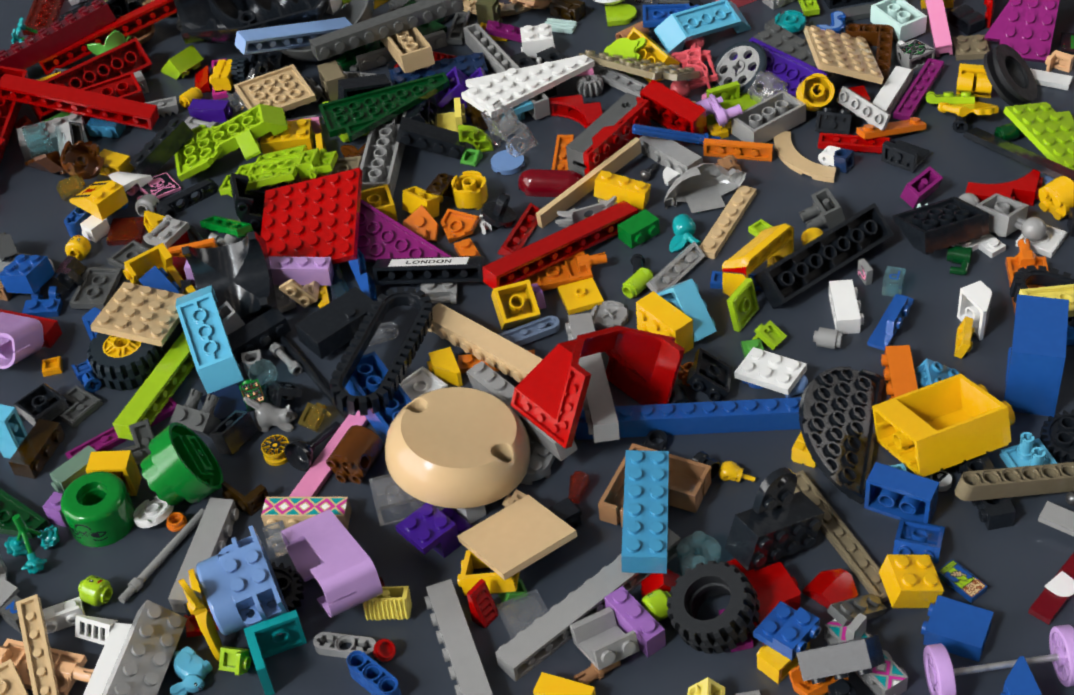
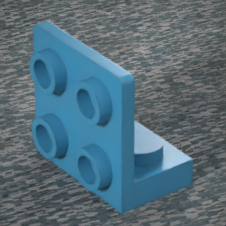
(932, 372)

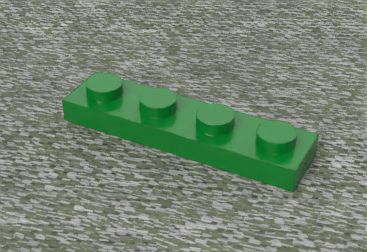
(227, 226)

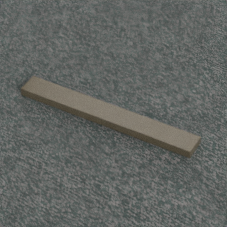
(844, 541)

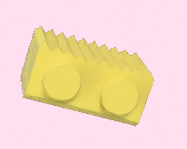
(392, 604)

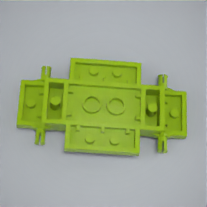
(283, 167)

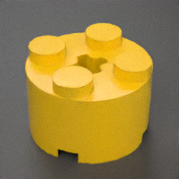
(821, 86)
(469, 190)
(1057, 197)

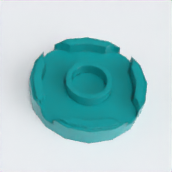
(791, 20)

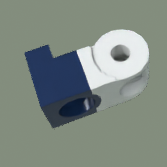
(837, 157)

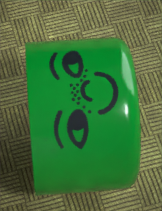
(98, 509)

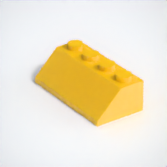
(652, 50)

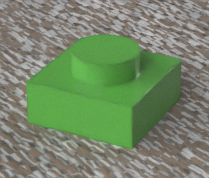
(749, 344)

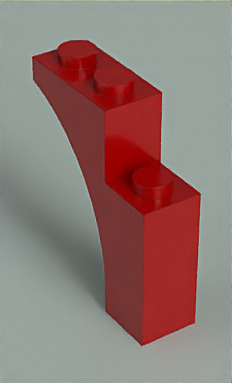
(574, 108)
(1021, 190)

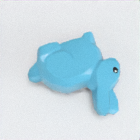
(191, 670)

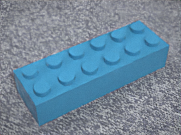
(645, 512)

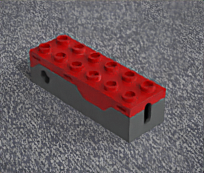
(607, 134)

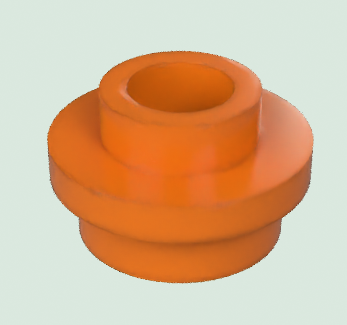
(176, 522)

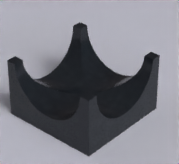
(237, 273)

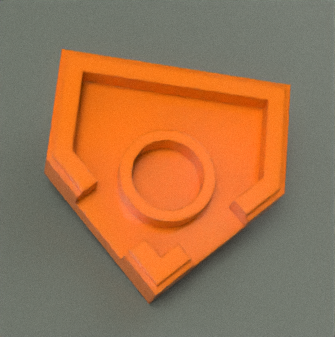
(422, 224)
(458, 224)

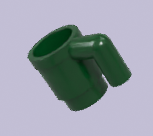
(962, 256)

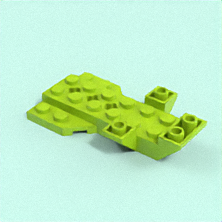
(227, 137)

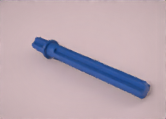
(671, 134)

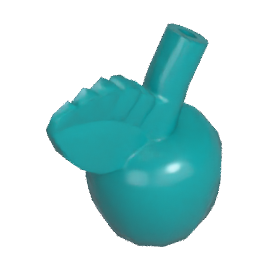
(683, 228)

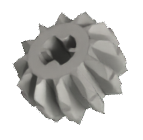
(590, 85)

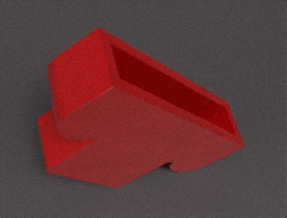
(772, 586)

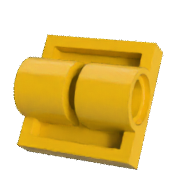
(973, 79)

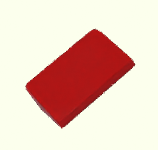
(202, 80)

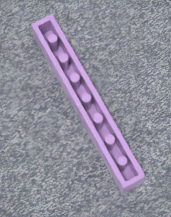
(301, 269)

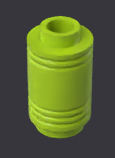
(637, 282)

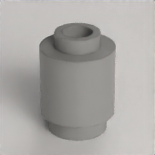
(828, 338)

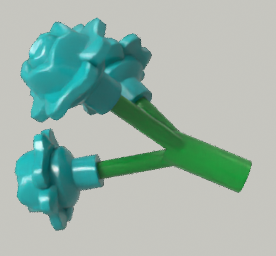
(20, 544)

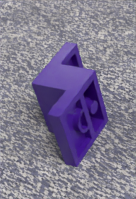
(457, 86)
(433, 529)

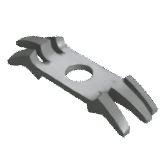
(576, 215)

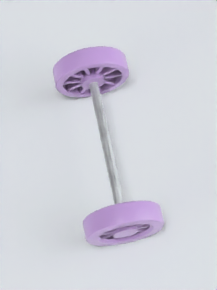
(941, 675)

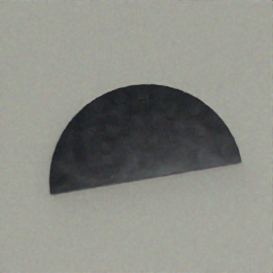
(840, 425)

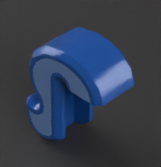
(837, 24)

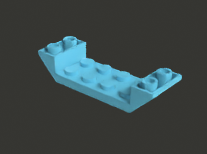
(700, 22)
(208, 340)

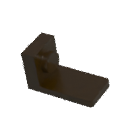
(441, 185)
(251, 502)

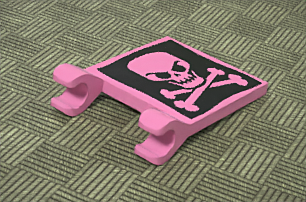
(160, 186)

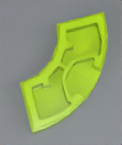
(476, 137)

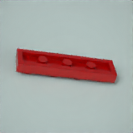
(852, 142)

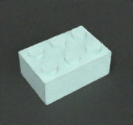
(902, 16)

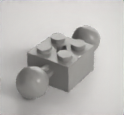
(1008, 216)

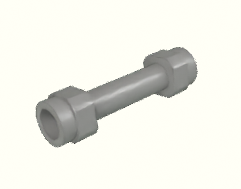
(293, 366)

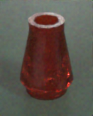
(578, 485)

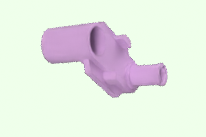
(721, 115)

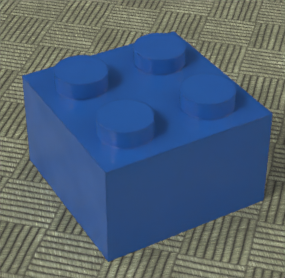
(26, 274)

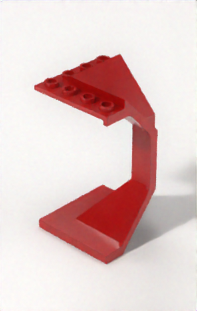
(638, 364)

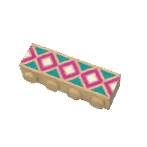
(297, 509)

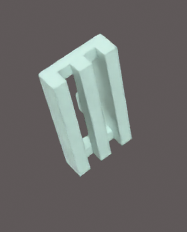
(562, 25)

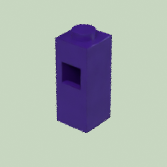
(210, 110)

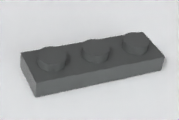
(847, 610)

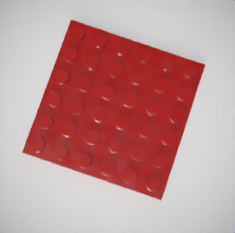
(314, 217)

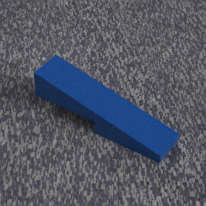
(365, 282)

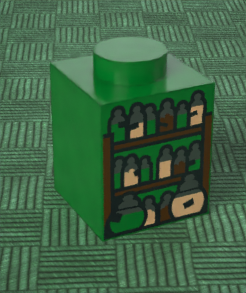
(252, 389)

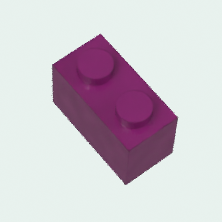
(921, 187)

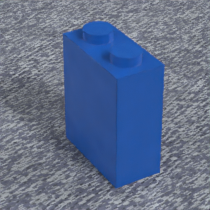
(958, 627)

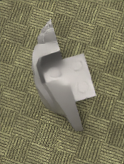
(704, 186)

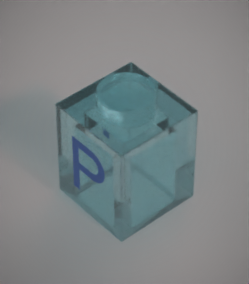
(893, 281)

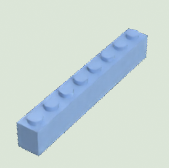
(285, 36)

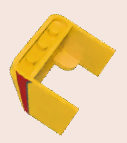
(769, 242)

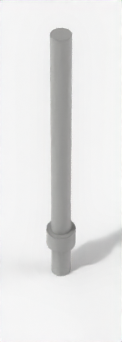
(137, 583)

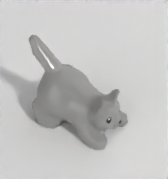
(268, 415)

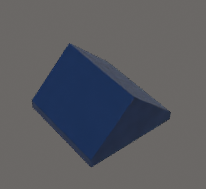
(229, 401)

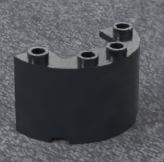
(247, 203)

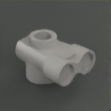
(227, 240)

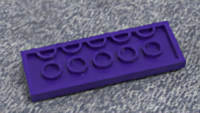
(785, 66)

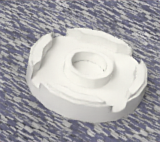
(151, 513)

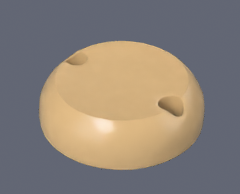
(457, 448)

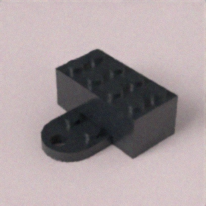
(776, 524)

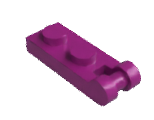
(503, 30)

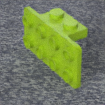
(731, 96)

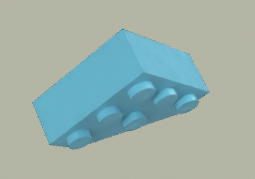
(687, 299)

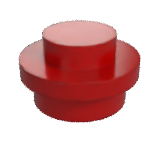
(384, 650)

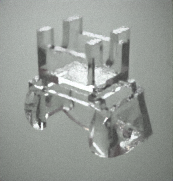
(507, 123)

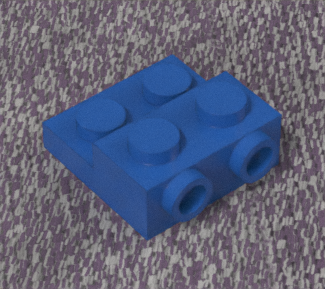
(919, 539)
(788, 630)

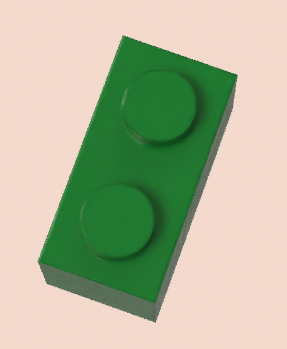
(638, 228)

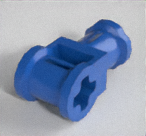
(86, 375)

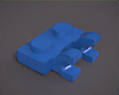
(44, 307)

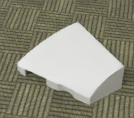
(128, 179)

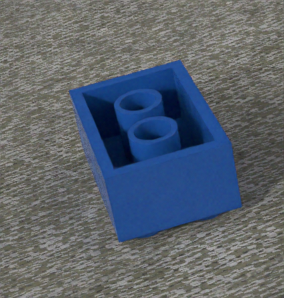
(900, 494)

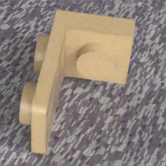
(303, 295)

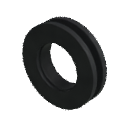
(1010, 75)

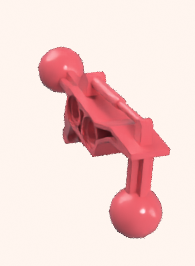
(694, 58)

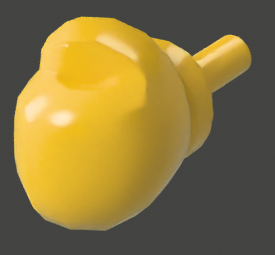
(731, 471)

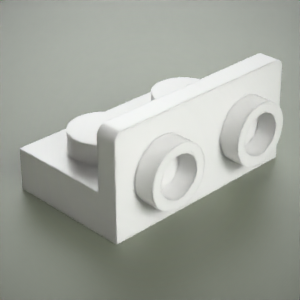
(62, 614)

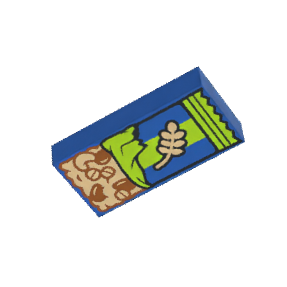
(962, 580)

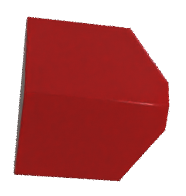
(831, 587)

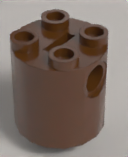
(355, 454)

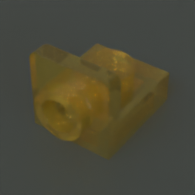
(313, 416)

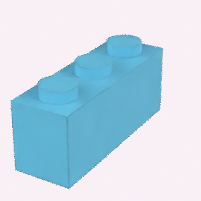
(11, 431)

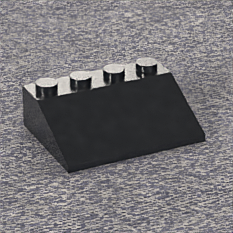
(942, 224)

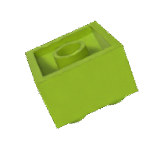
(182, 63)

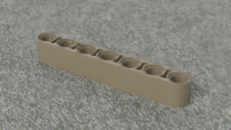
(1016, 481)

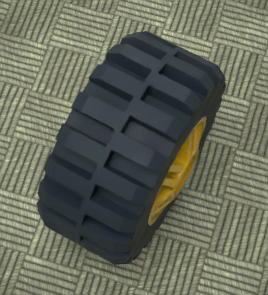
(122, 361)

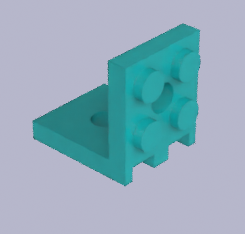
(265, 643)

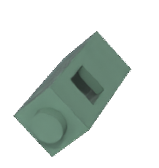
(71, 469)

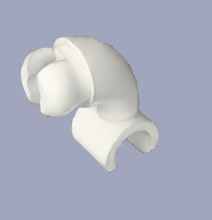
(484, 225)

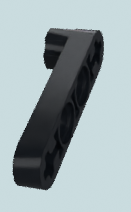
(208, 187)

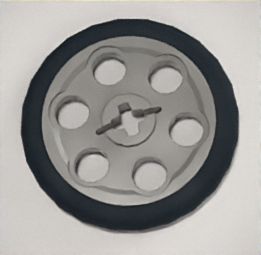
(742, 49)

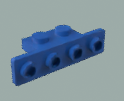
(890, 322)

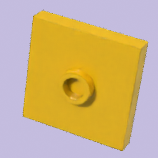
(580, 295)

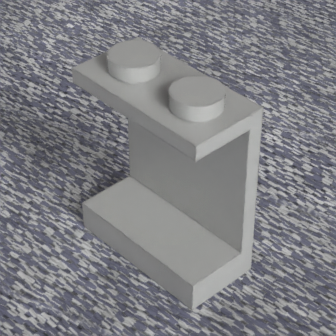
(602, 639)

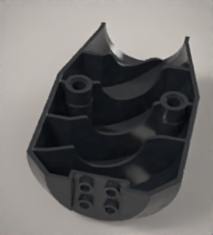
(221, 19)

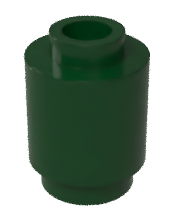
(1008, 132)

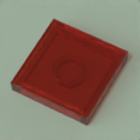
(126, 230)

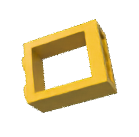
(493, 581)

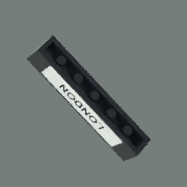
(429, 270)

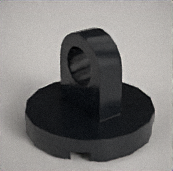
(499, 212)

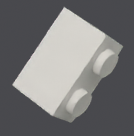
(975, 304)

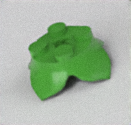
(112, 40)

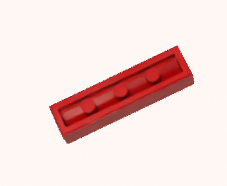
(521, 231)

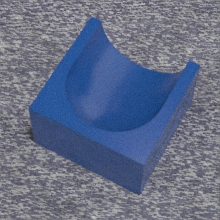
(1036, 355)

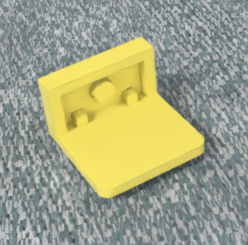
(452, 119)

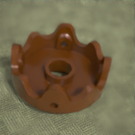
(81, 152)

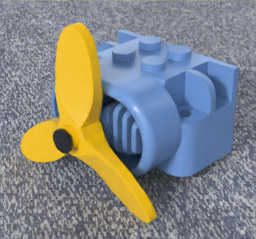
(236, 589)

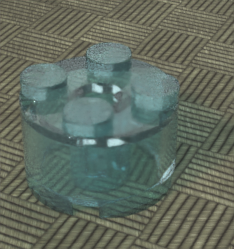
(37, 139)
(697, 549)

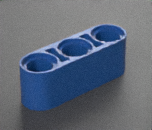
(371, 675)

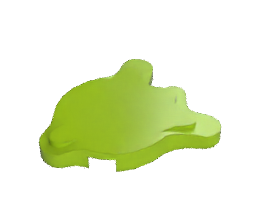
(627, 48)

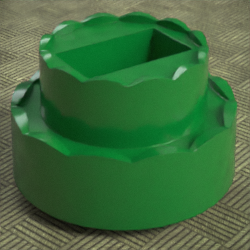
(181, 466)

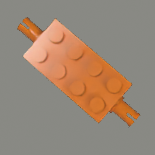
(1023, 259)
(567, 271)

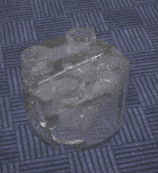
(766, 86)

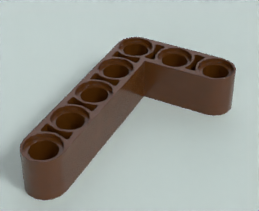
(879, 36)

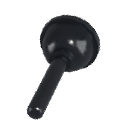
(301, 453)

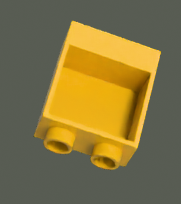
(942, 424)

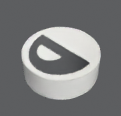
(944, 480)

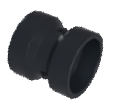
(704, 458)

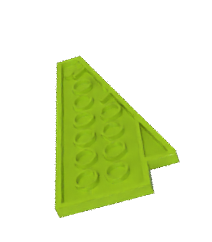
(1047, 129)

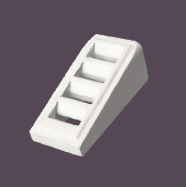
(94, 621)

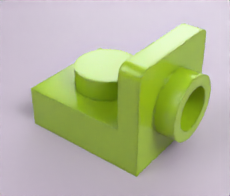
(769, 334)

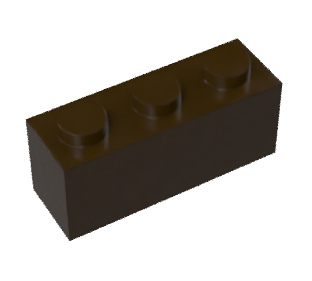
(37, 448)

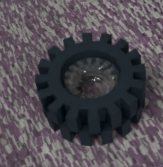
(240, 69)

